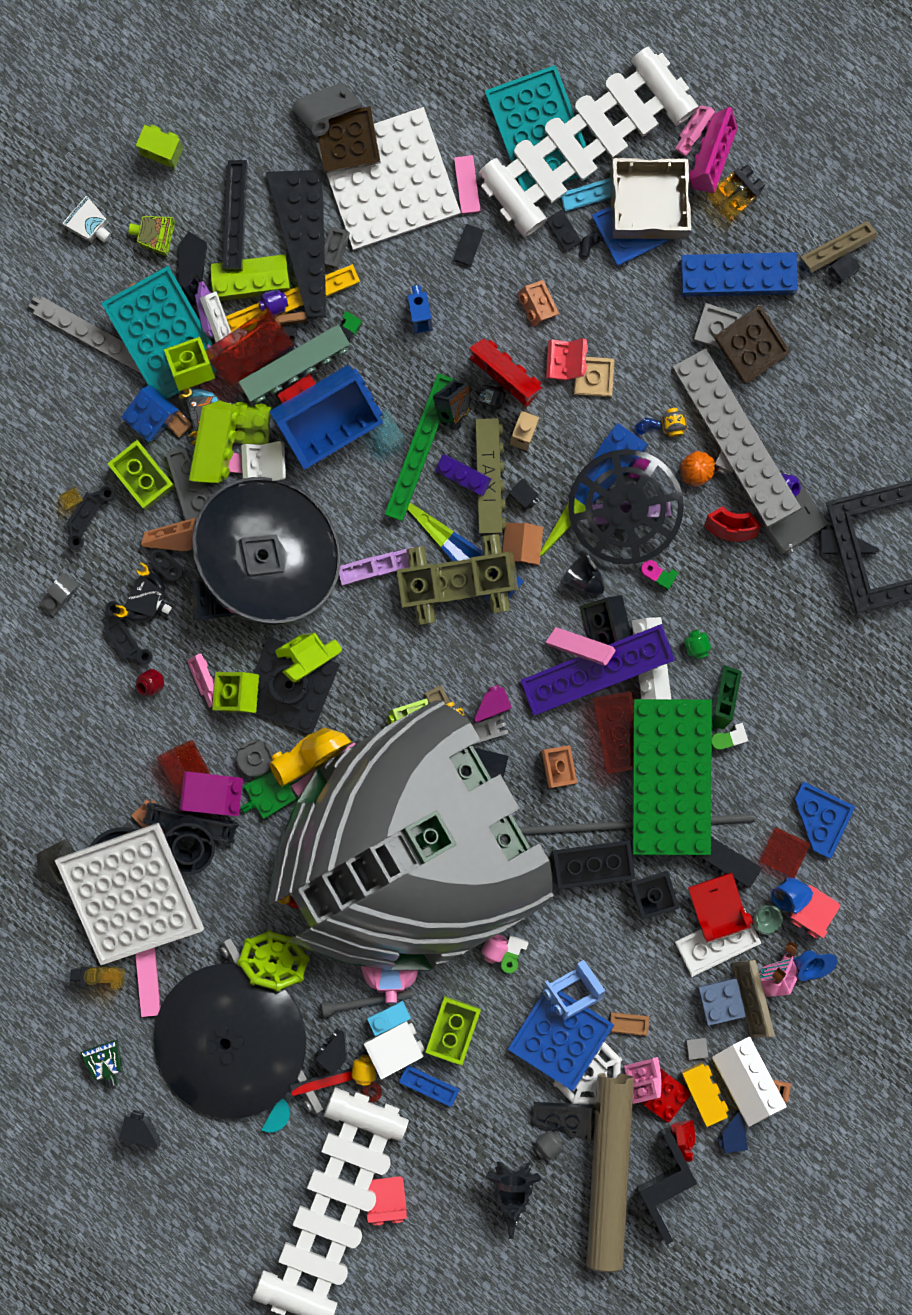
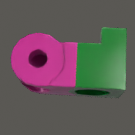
(657, 575)

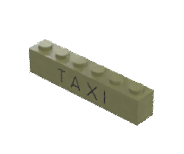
(488, 463)

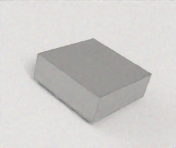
(697, 1048)

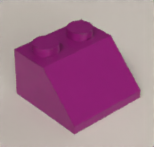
(493, 704)

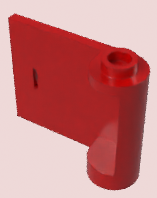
(719, 910)

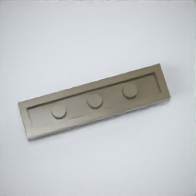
(839, 246)

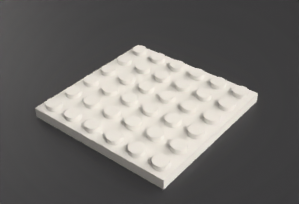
(400, 192)
(129, 894)

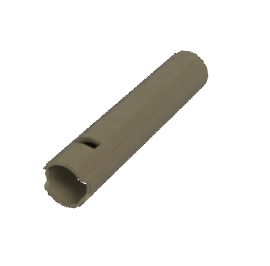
(610, 1173)

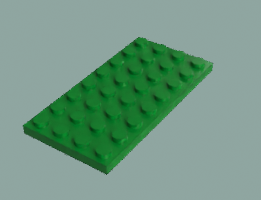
(672, 776)

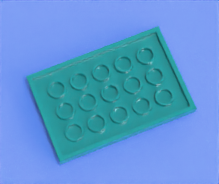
(523, 110)
(153, 318)

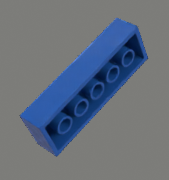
(738, 274)

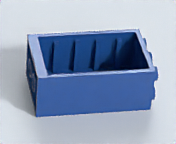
(327, 416)

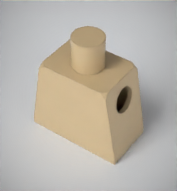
(524, 430)

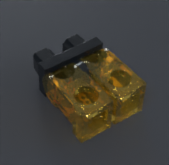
(741, 188)
(91, 975)

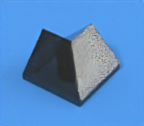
(46, 865)

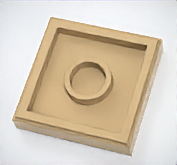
(597, 378)

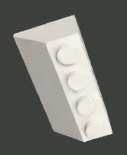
(749, 1082)

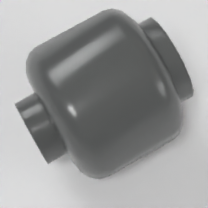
(549, 1145)

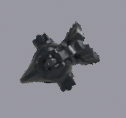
(512, 1192)

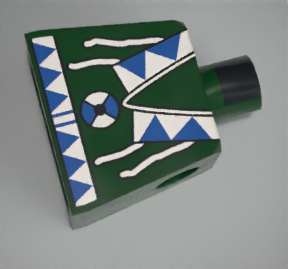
(104, 1061)

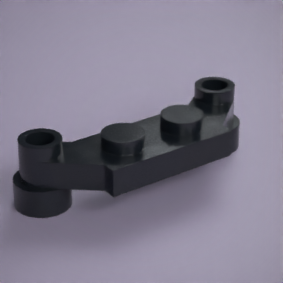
(85, 514)
(122, 637)

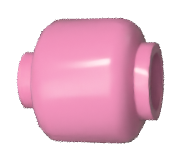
(495, 949)

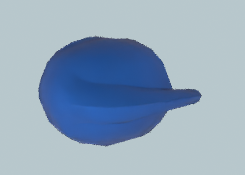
(796, 895)

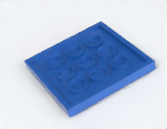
(559, 1045)

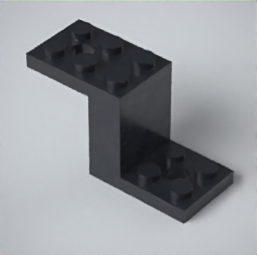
(665, 1186)

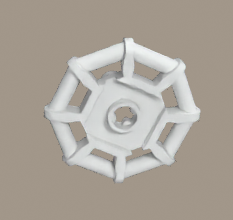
(589, 1083)

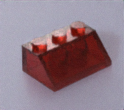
(180, 759)

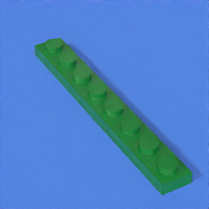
(416, 455)

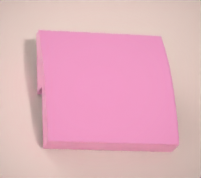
(646, 1079)

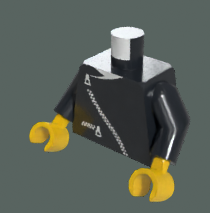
(146, 598)

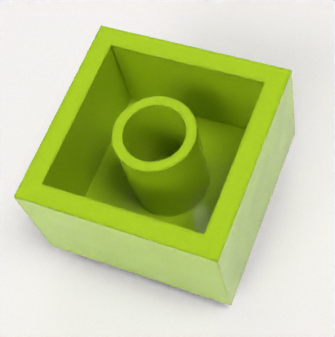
(159, 146)
(189, 363)
(235, 692)

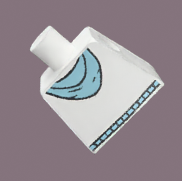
(87, 222)

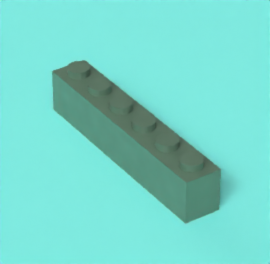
(294, 364)

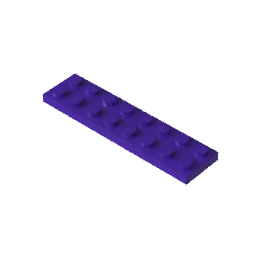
(583, 677)

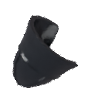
(584, 576)

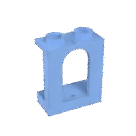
(590, 981)

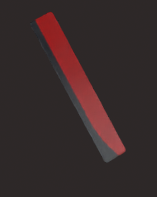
(321, 1082)

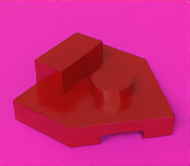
(685, 1137)

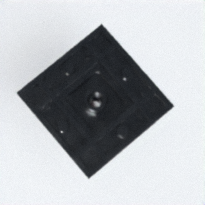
(303, 702)

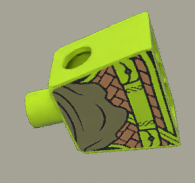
(154, 233)

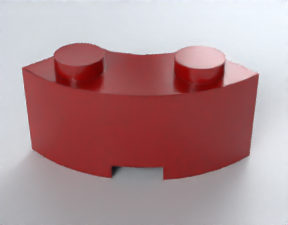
(732, 526)

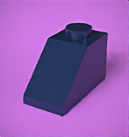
(733, 1134)

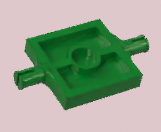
(268, 795)

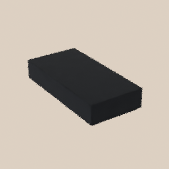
(468, 245)

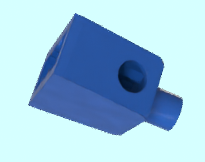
(419, 310)

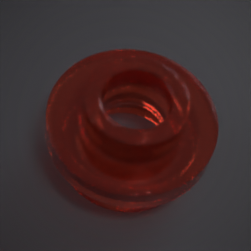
(377, 1087)

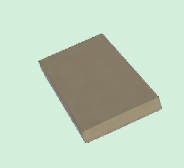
(753, 999)

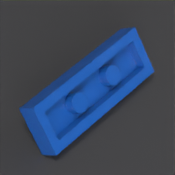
(429, 1085)

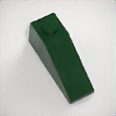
(725, 697)

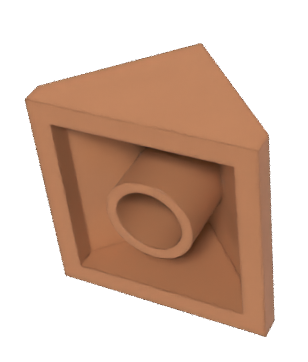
(524, 542)
(558, 766)

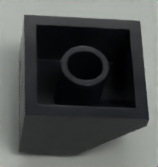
(654, 895)

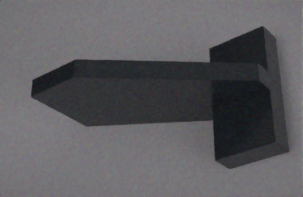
(191, 264)

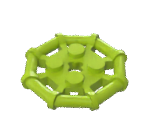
(272, 951)

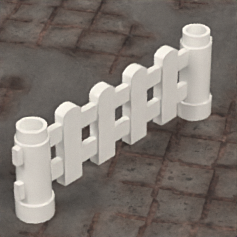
(668, 94)
(355, 1113)

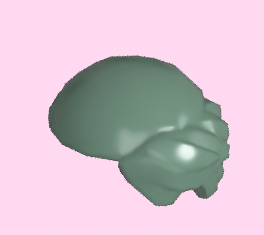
(767, 919)

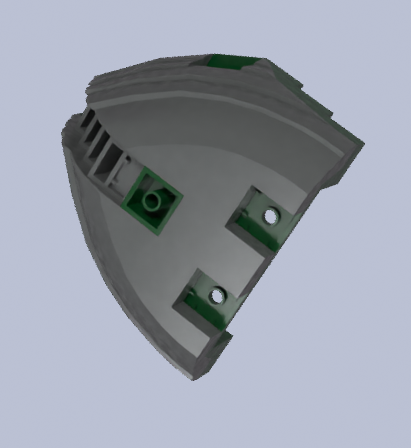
(404, 852)

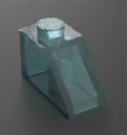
(389, 434)

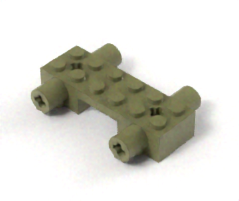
(457, 580)

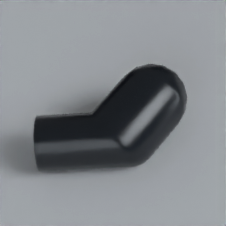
(589, 241)

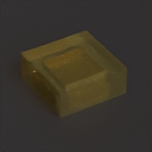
(71, 497)

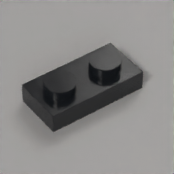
(563, 230)

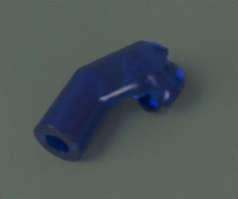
(647, 423)

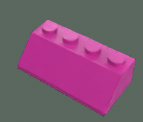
(714, 151)

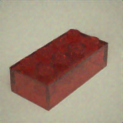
(249, 347)
(615, 730)

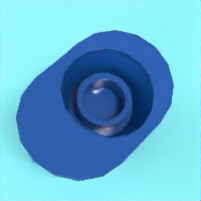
(813, 966)

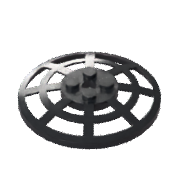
(638, 501)

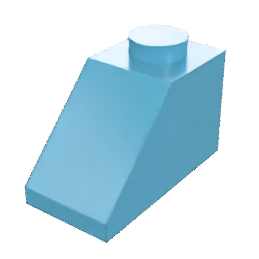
(388, 1018)

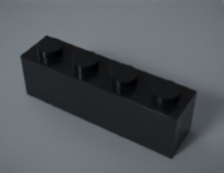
(730, 861)

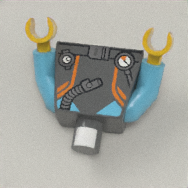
(197, 400)

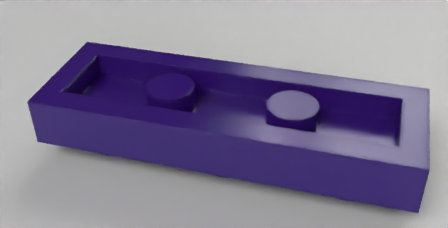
(463, 474)

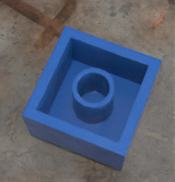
(149, 413)

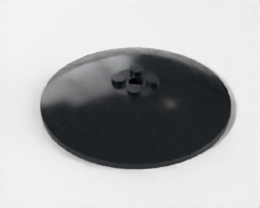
(288, 529)
(263, 1033)

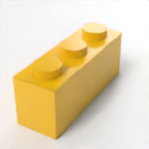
(705, 1094)

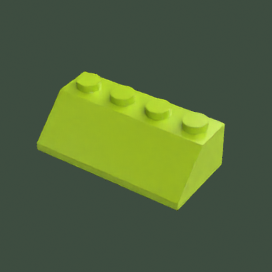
(257, 277)
(214, 442)

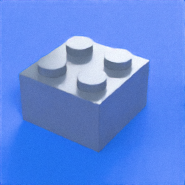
(721, 1001)

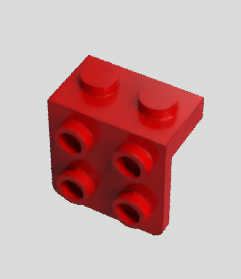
(671, 1099)

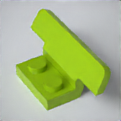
(307, 654)

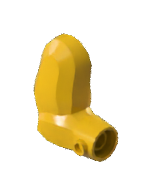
(308, 755)

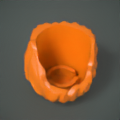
(697, 468)

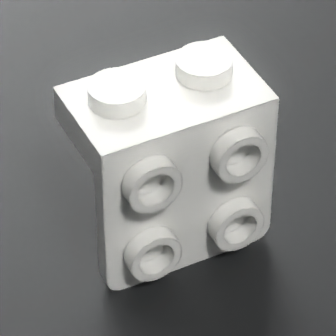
(264, 460)

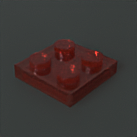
(784, 852)

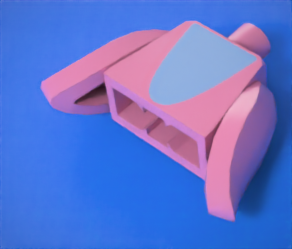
(389, 981)

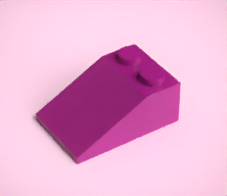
(211, 793)

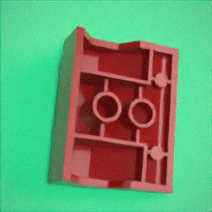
(504, 371)

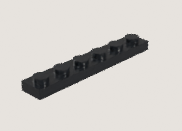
(235, 215)

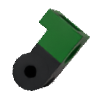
(351, 325)

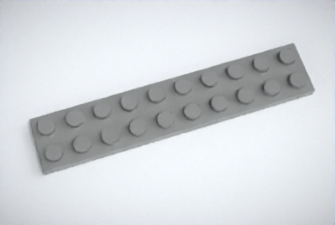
(736, 438)

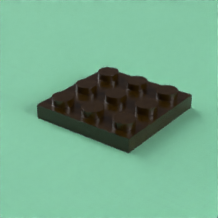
(350, 141)
(751, 344)

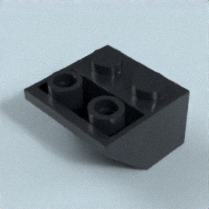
(335, 1053)

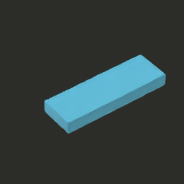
(586, 195)

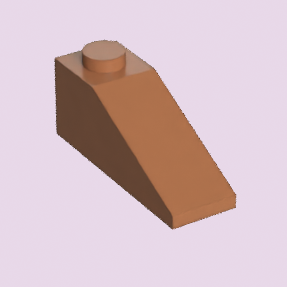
(171, 537)

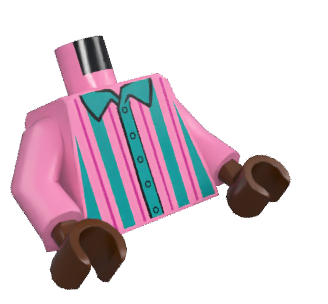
(781, 976)

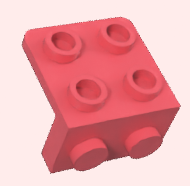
(566, 359)
(817, 914)
(389, 1201)

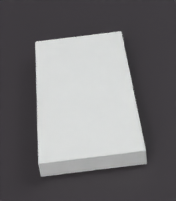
(703, 956)

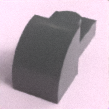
(59, 593)

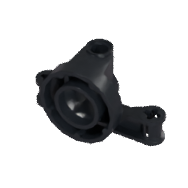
(189, 823)

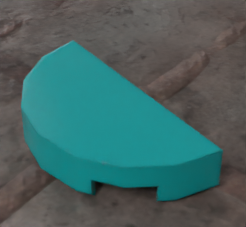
(278, 1117)

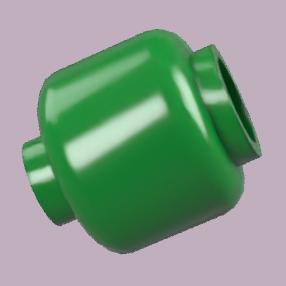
(697, 644)

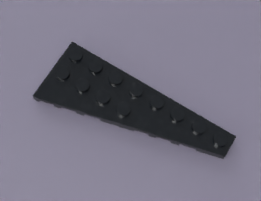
(301, 216)

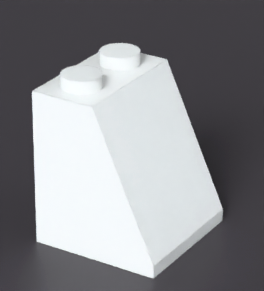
(394, 1049)

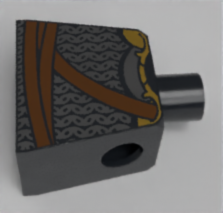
(453, 403)

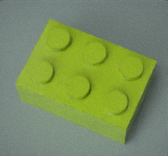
(141, 475)
(453, 1030)

